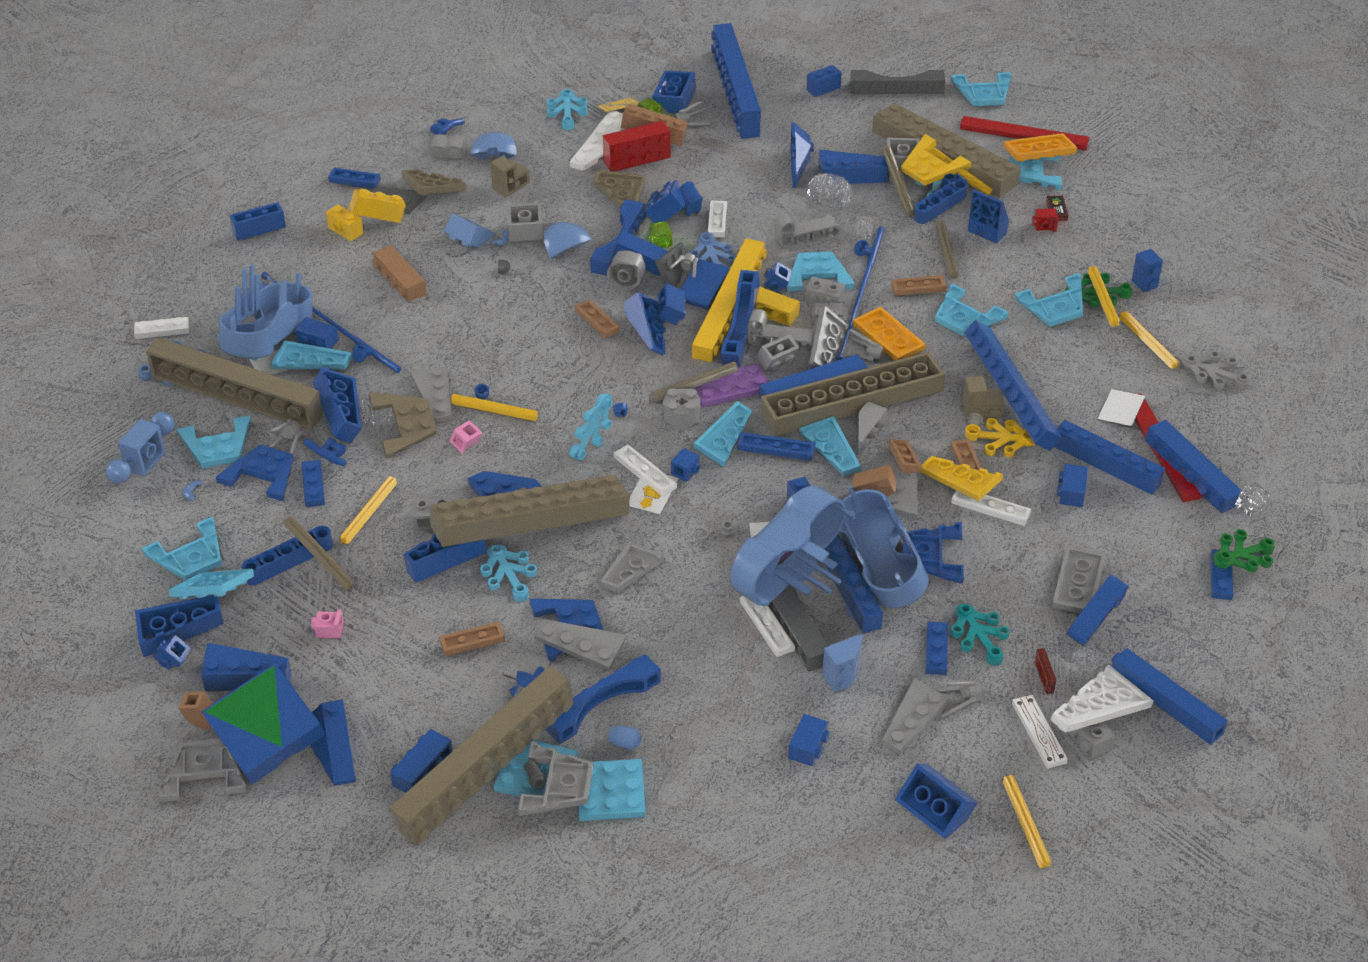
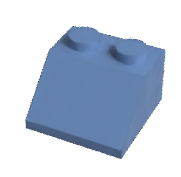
(467, 231)
(842, 662)

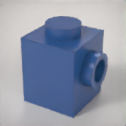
(685, 465)

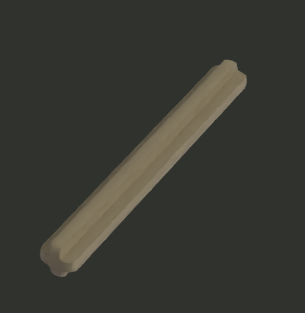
(898, 181)
(947, 249)
(697, 380)
(319, 553)

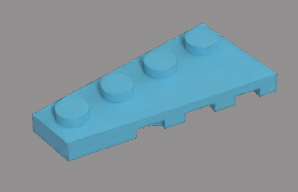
(305, 356)
(723, 434)
(832, 445)

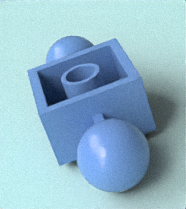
(141, 448)

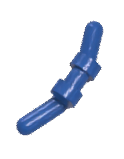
(444, 125)
(325, 451)

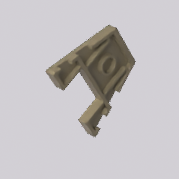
(412, 418)

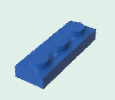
(354, 178)
(313, 483)
(1221, 580)
(936, 648)

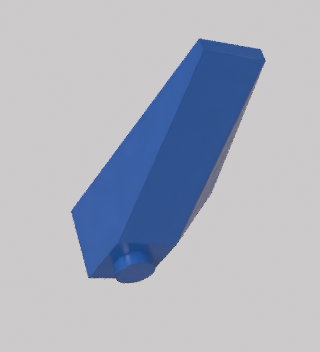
(800, 152)
(643, 315)
(335, 746)

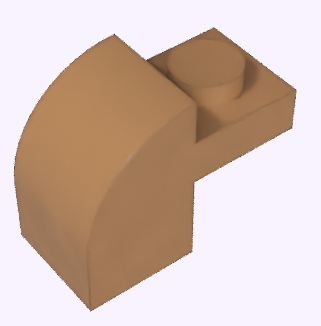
(191, 708)

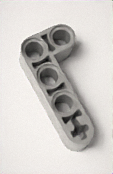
(806, 232)
(762, 333)

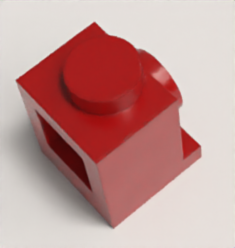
(1045, 219)

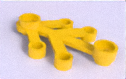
(1002, 436)

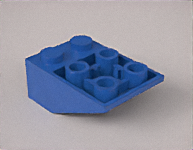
(665, 203)
(987, 217)

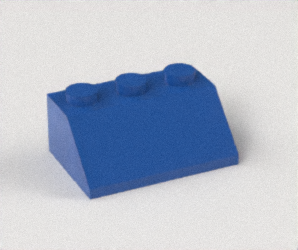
(675, 90)
(935, 800)

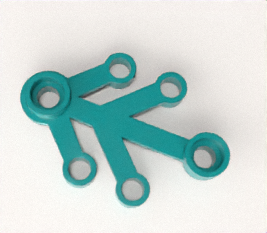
(966, 614)

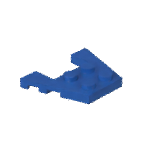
(264, 464)
(929, 547)
(567, 611)

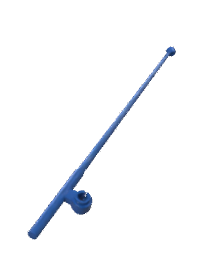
(862, 248)
(361, 349)

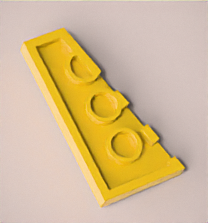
(961, 477)

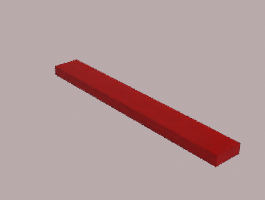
(1016, 131)
(1185, 489)

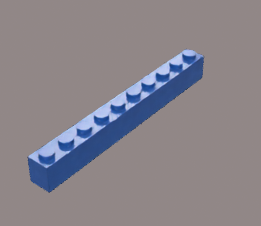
(1013, 386)
(852, 586)

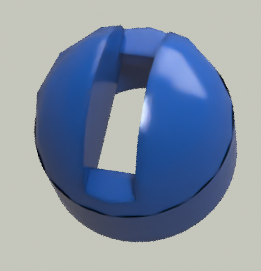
(480, 390)
(620, 409)

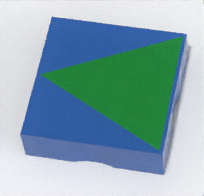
(263, 723)

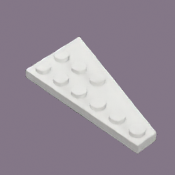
(593, 146)
(1100, 700)

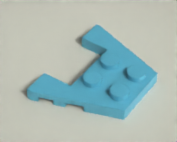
(984, 93)
(1033, 171)
(818, 265)
(1057, 307)
(960, 316)
(217, 449)
(191, 558)

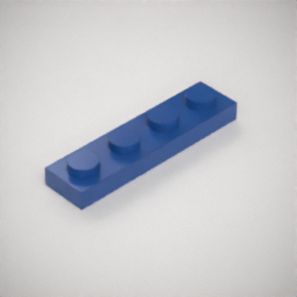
(776, 446)

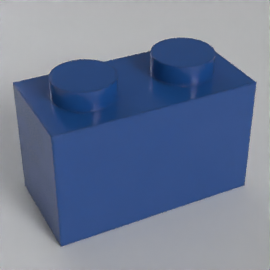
(824, 80)
(1147, 270)
(671, 304)
(316, 333)
(1073, 485)
(808, 740)

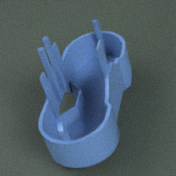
(277, 310)
(803, 526)
(892, 576)

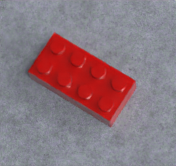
(636, 146)

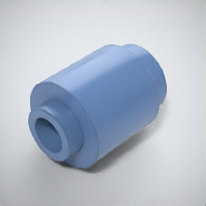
(625, 737)

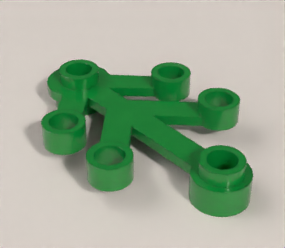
(1124, 290)
(1224, 559)

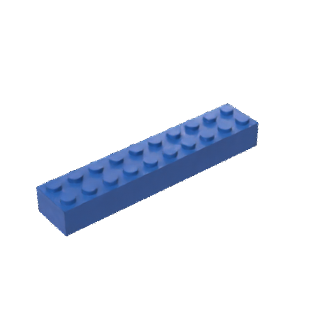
(736, 81)

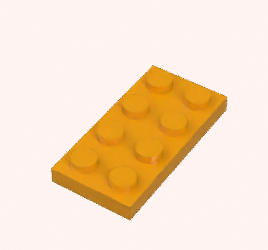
(1040, 147)
(889, 333)

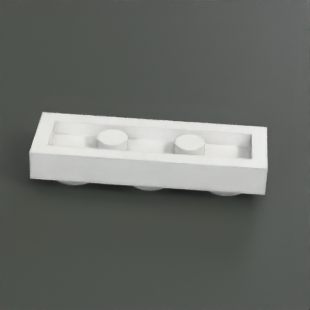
(717, 218)
(161, 327)

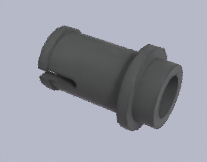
(535, 776)

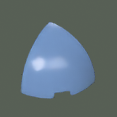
(494, 144)
(564, 236)

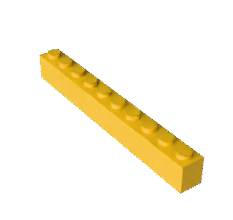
(721, 313)

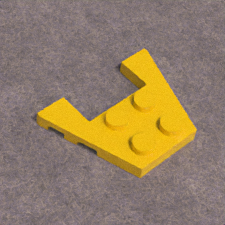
(928, 168)

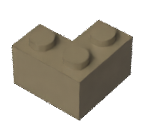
(508, 176)
(980, 400)

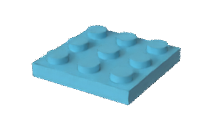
(211, 583)
(514, 778)
(615, 791)

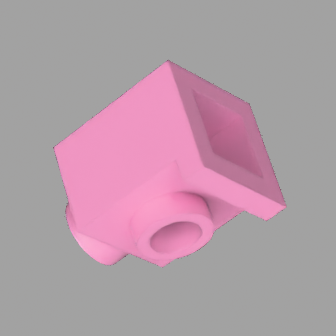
(465, 436)
(328, 624)

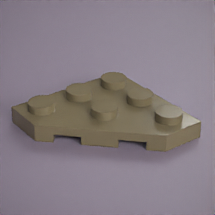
(434, 183)
(620, 186)

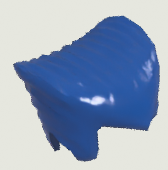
(691, 197)

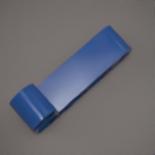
(952, 192)
(1098, 608)

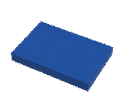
(705, 286)

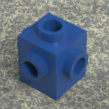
(777, 277)
(171, 652)

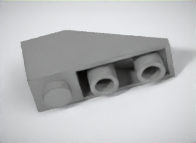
(870, 422)

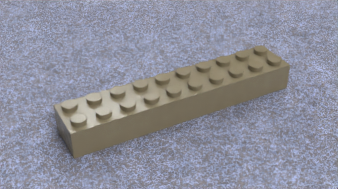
(988, 167)
(234, 383)
(849, 392)
(529, 510)
(482, 755)

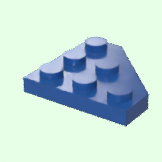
(491, 483)

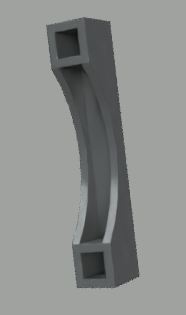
(924, 83)

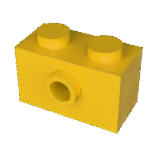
(344, 222)

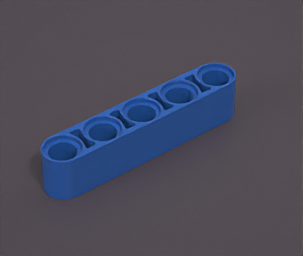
(285, 556)

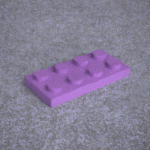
(733, 386)

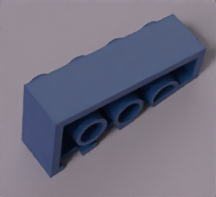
(854, 167)
(339, 403)
(431, 558)
(178, 618)
(230, 667)

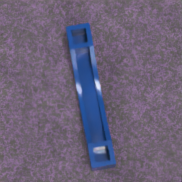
(630, 218)
(746, 297)
(634, 677)

